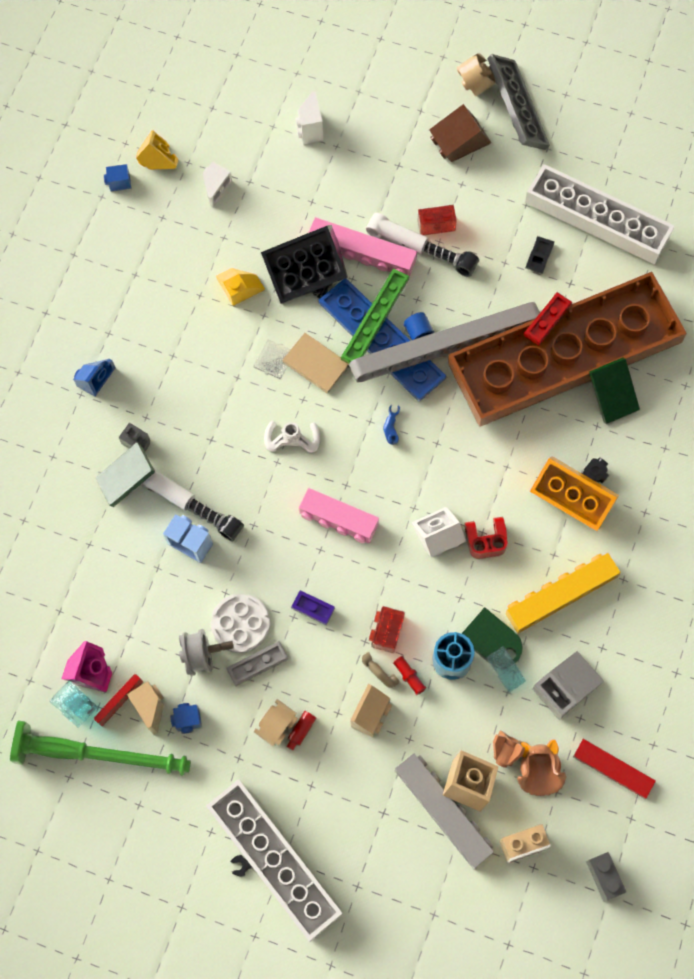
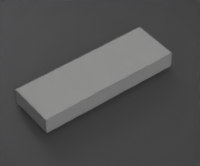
(257, 663)

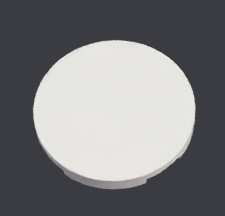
(240, 620)

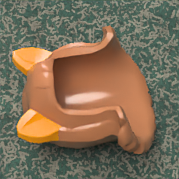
(541, 769)

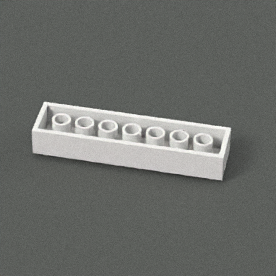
(599, 214)
(274, 860)

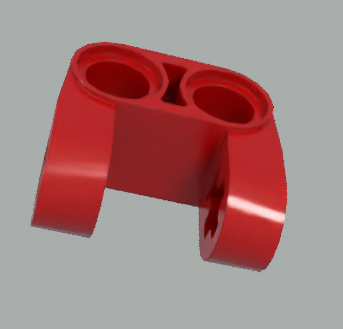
(486, 541)

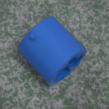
(418, 326)

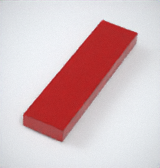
(614, 768)

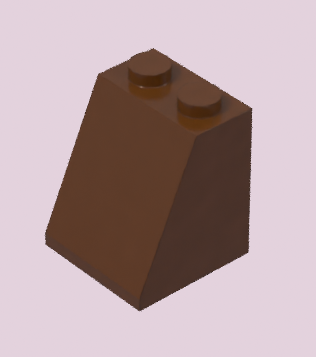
(459, 134)

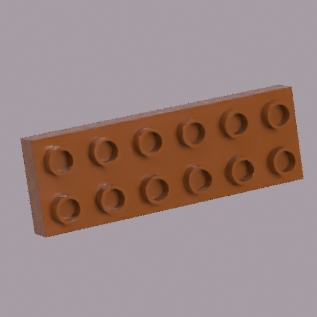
(515, 373)

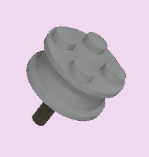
(197, 651)

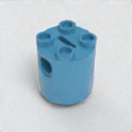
(453, 655)

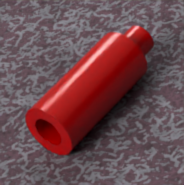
(300, 730)

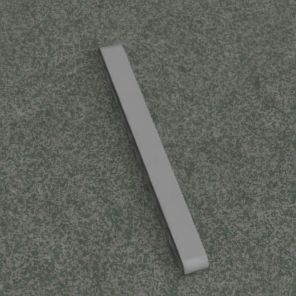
(440, 343)

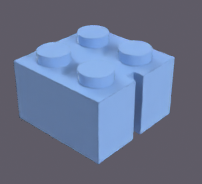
(188, 538)

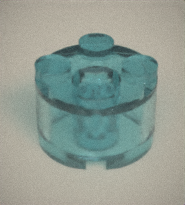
(73, 703)

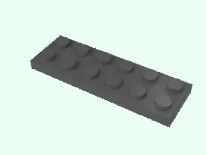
(518, 102)

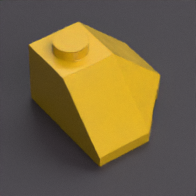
(156, 154)
(239, 285)

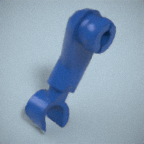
(389, 430)

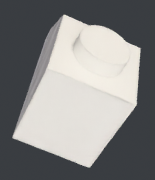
(216, 182)

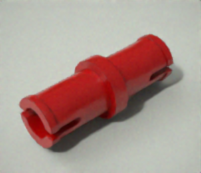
(409, 675)

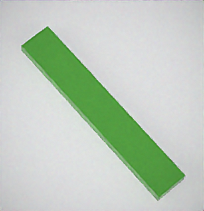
(375, 316)

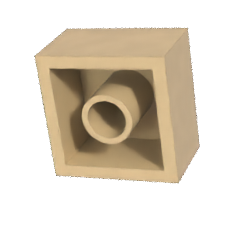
(470, 781)

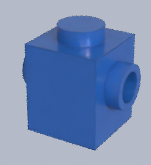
(186, 718)

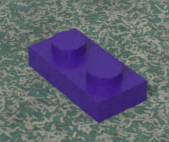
(313, 607)

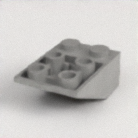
(567, 684)

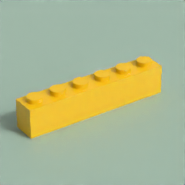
(562, 593)

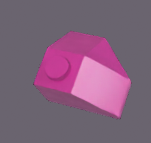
(88, 668)

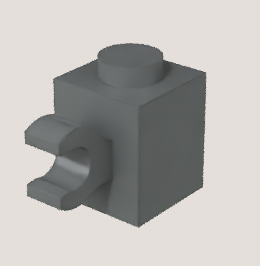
(133, 434)

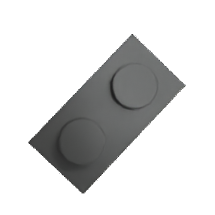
(606, 876)

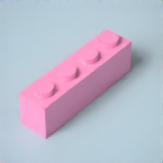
(339, 516)

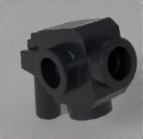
(597, 470)

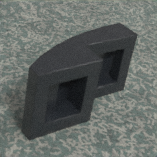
(540, 255)

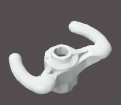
(291, 436)

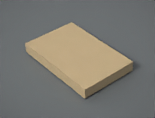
(315, 362)

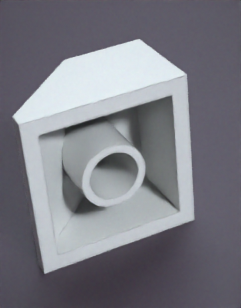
(309, 121)
(439, 532)

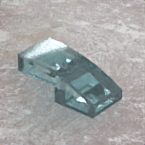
(506, 669)

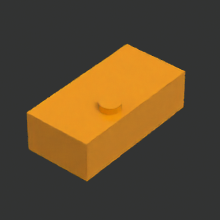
(574, 493)

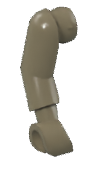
(390, 681)

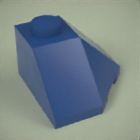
(94, 375)

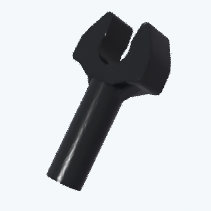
(245, 865)

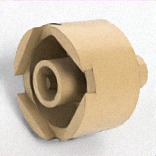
(476, 74)
(275, 723)

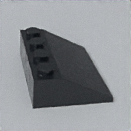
(305, 263)

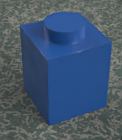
(117, 177)

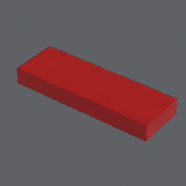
(547, 318)
(117, 700)

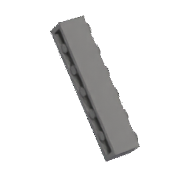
(444, 811)

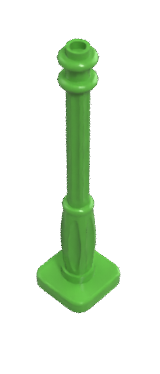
(62, 748)

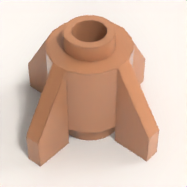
(507, 749)

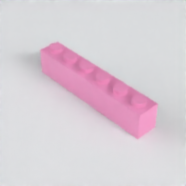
(370, 249)

